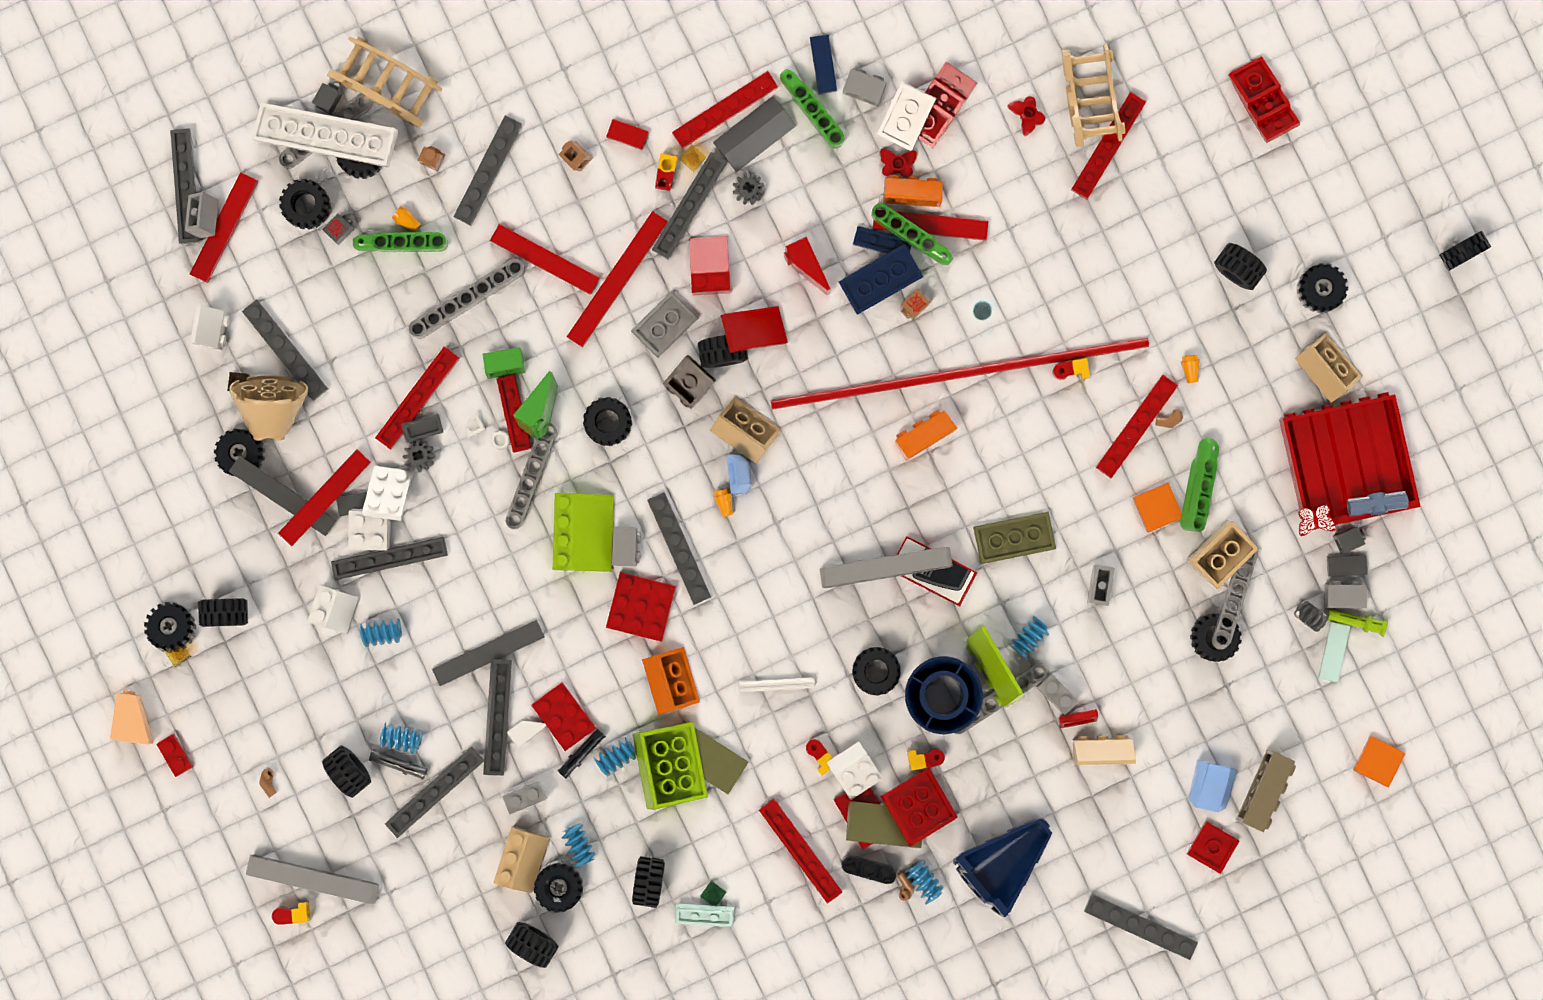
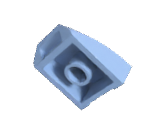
(739, 474)
(1211, 786)

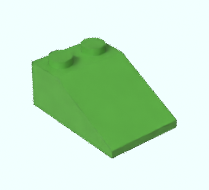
(537, 409)

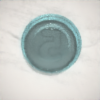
(982, 310)

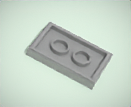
(664, 324)

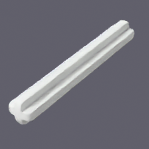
(781, 684)

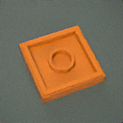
(1157, 507)
(1379, 761)

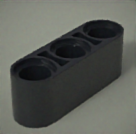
(877, 873)

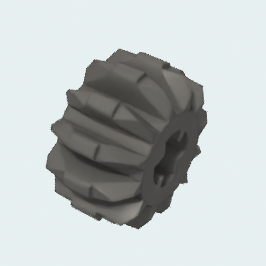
(744, 193)
(420, 462)
(1310, 616)

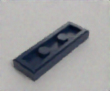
(823, 64)
(877, 240)

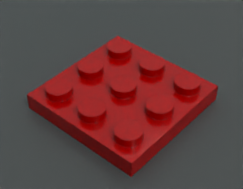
(640, 606)
(919, 806)

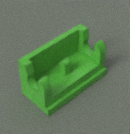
(503, 363)

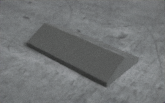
(754, 134)

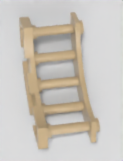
(374, 93)
(1076, 103)

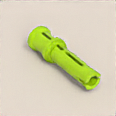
(1366, 623)

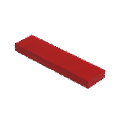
(511, 403)

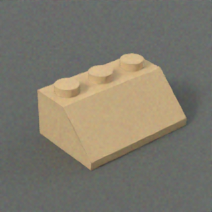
(1328, 367)
(745, 430)
(1222, 554)
(1103, 750)
(521, 859)

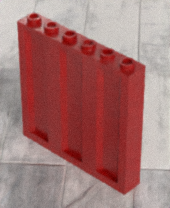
(1348, 455)

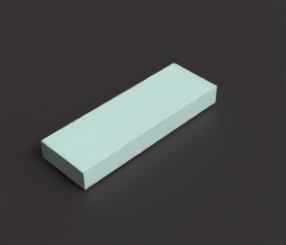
(1334, 652)
(704, 915)

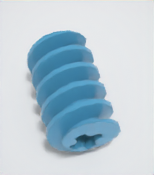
(380, 633)
(1030, 637)
(400, 739)
(616, 757)
(578, 845)
(924, 881)

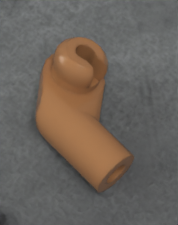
(1170, 422)
(266, 781)
(906, 888)

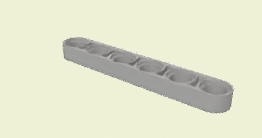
(358, 112)
(534, 477)
(1238, 598)
(1032, 681)

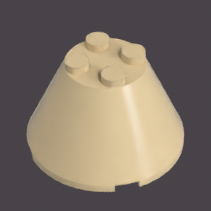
(268, 404)

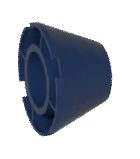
(970, 695)

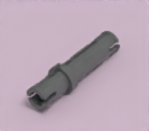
(395, 763)

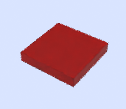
(1213, 847)

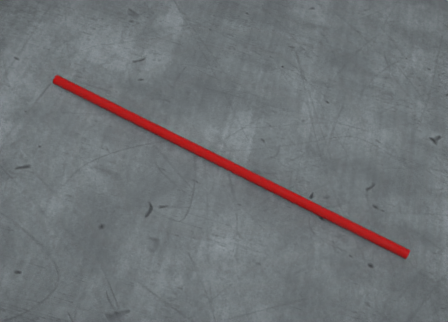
(959, 373)

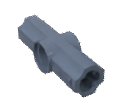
(1377, 503)

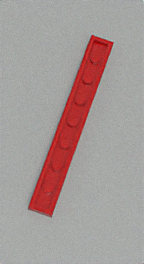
(617, 279)

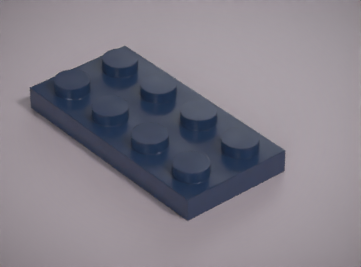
(880, 279)

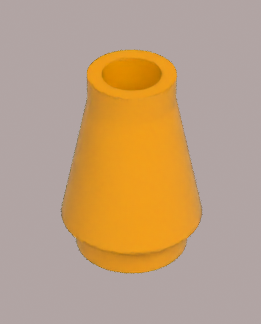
(406, 219)
(1190, 367)
(724, 501)

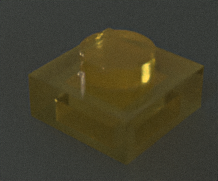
(692, 158)
(178, 657)

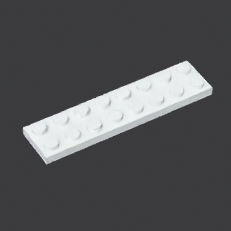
(325, 134)

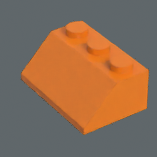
(912, 191)
(924, 434)
(671, 680)

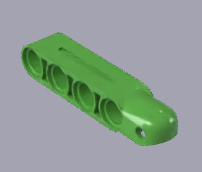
(795, 84)
(370, 242)
(917, 243)
(1200, 487)

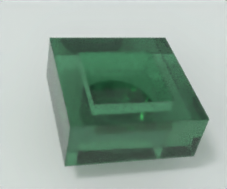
(713, 893)

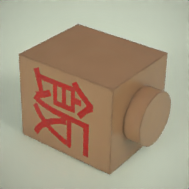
(914, 305)

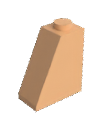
(130, 719)

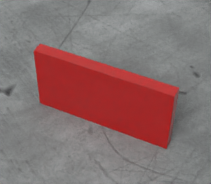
(754, 329)

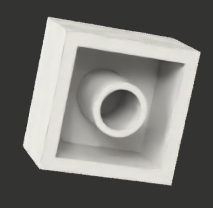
(368, 532)
(854, 770)

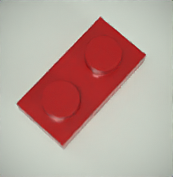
(174, 755)

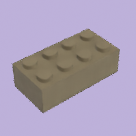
(1266, 790)

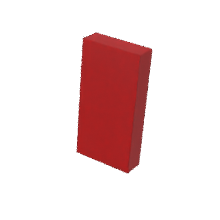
(627, 134)
(1078, 718)

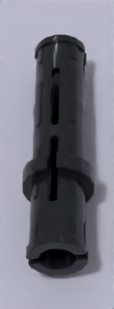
(582, 752)

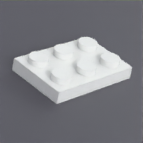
(906, 116)
(387, 493)

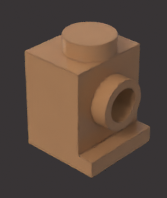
(568, 155)
(431, 158)

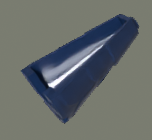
(1004, 864)

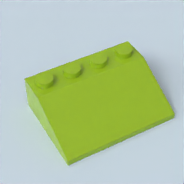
(583, 532)
(995, 668)
(669, 765)

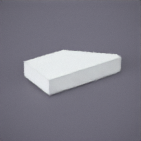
(524, 731)

